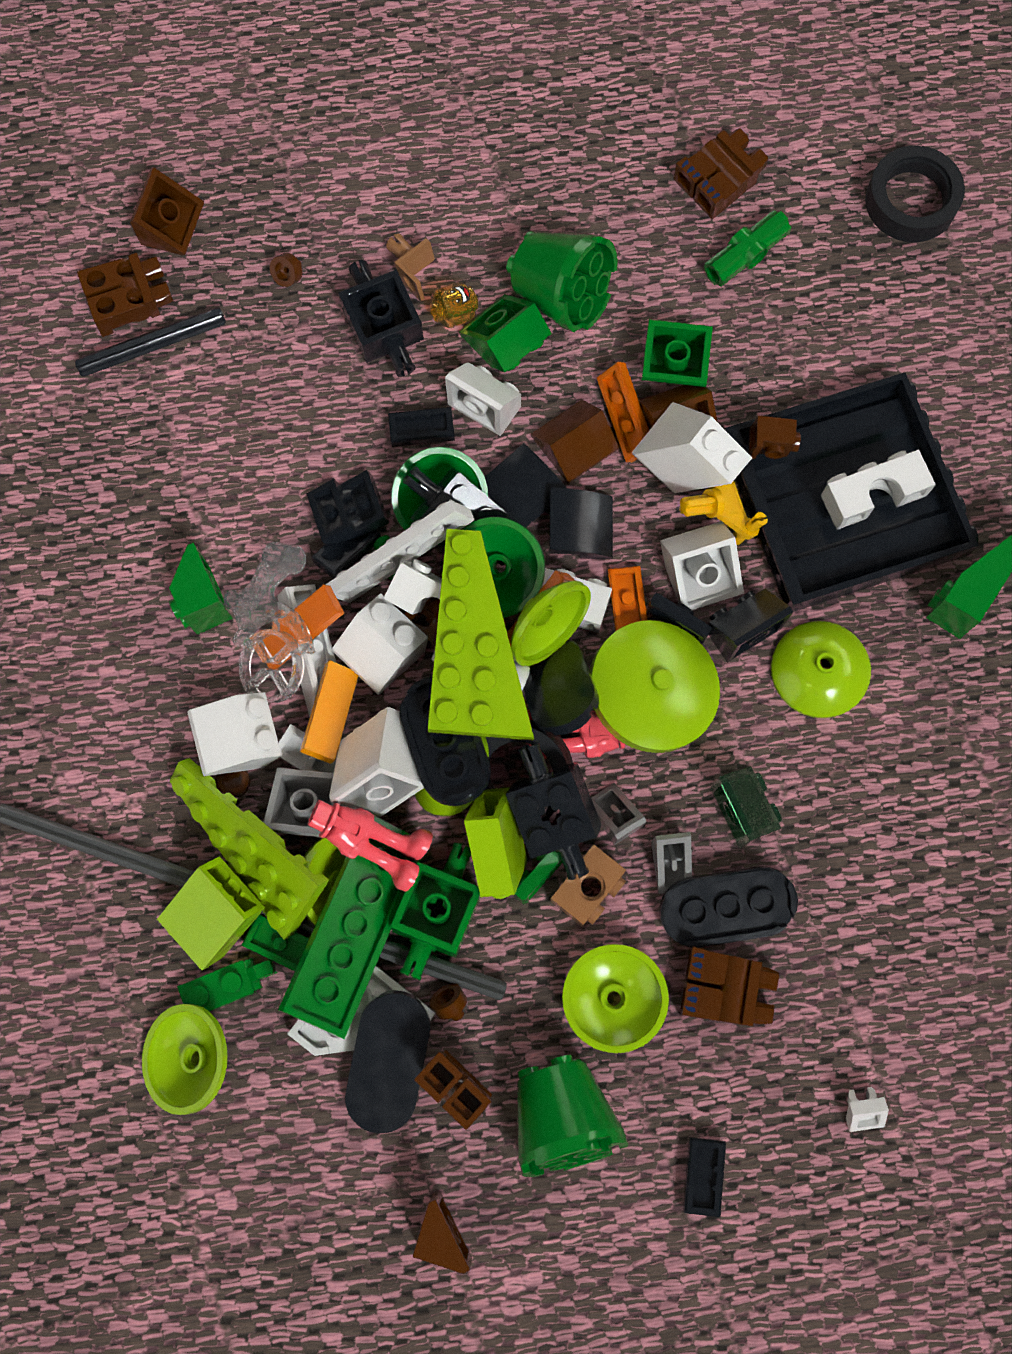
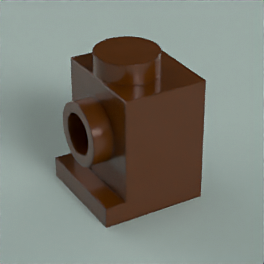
(773, 437)

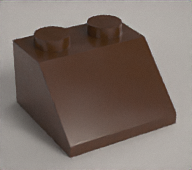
(690, 396)

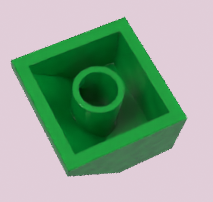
(506, 332)
(677, 353)
(197, 594)

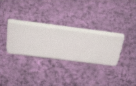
(315, 662)

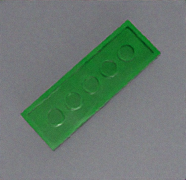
(345, 944)

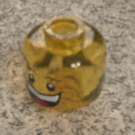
(454, 304)

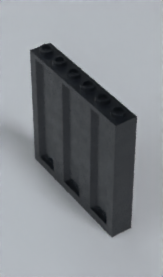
(839, 436)

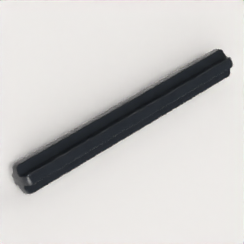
(150, 342)

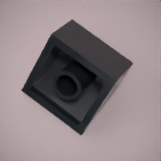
(748, 623)

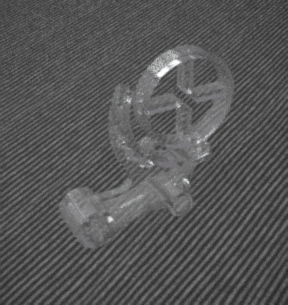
(257, 607)

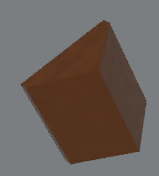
(165, 214)
(576, 440)
(440, 1238)

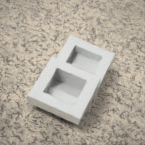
(290, 749)

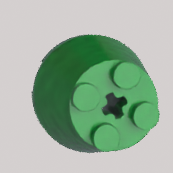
(564, 276)
(563, 1118)

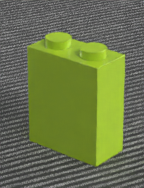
(495, 844)
(210, 913)

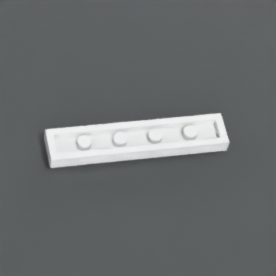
(405, 547)

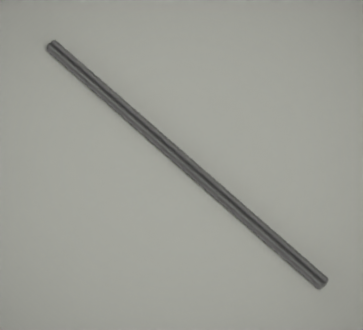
(179, 876)

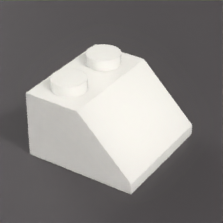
(482, 397)
(703, 565)
(380, 644)
(234, 734)

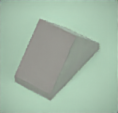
(617, 813)
(671, 859)

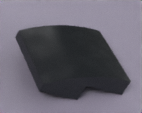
(522, 485)
(347, 508)
(580, 523)

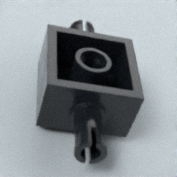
(381, 316)
(455, 488)
(563, 791)

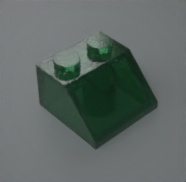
(746, 806)

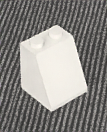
(690, 451)
(375, 766)

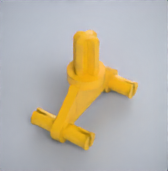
(726, 506)

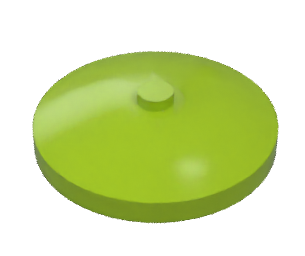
(655, 686)

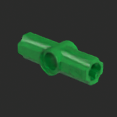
(747, 248)

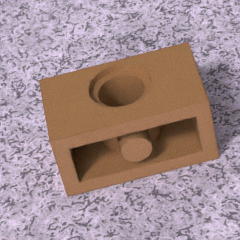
(581, 907)

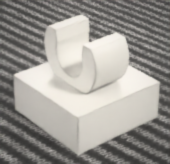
(866, 1113)

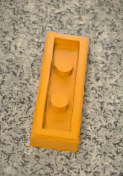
(329, 712)

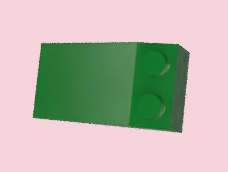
(966, 600)

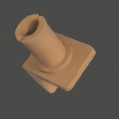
(411, 261)

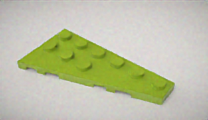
(474, 666)
(251, 850)

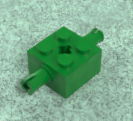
(447, 930)

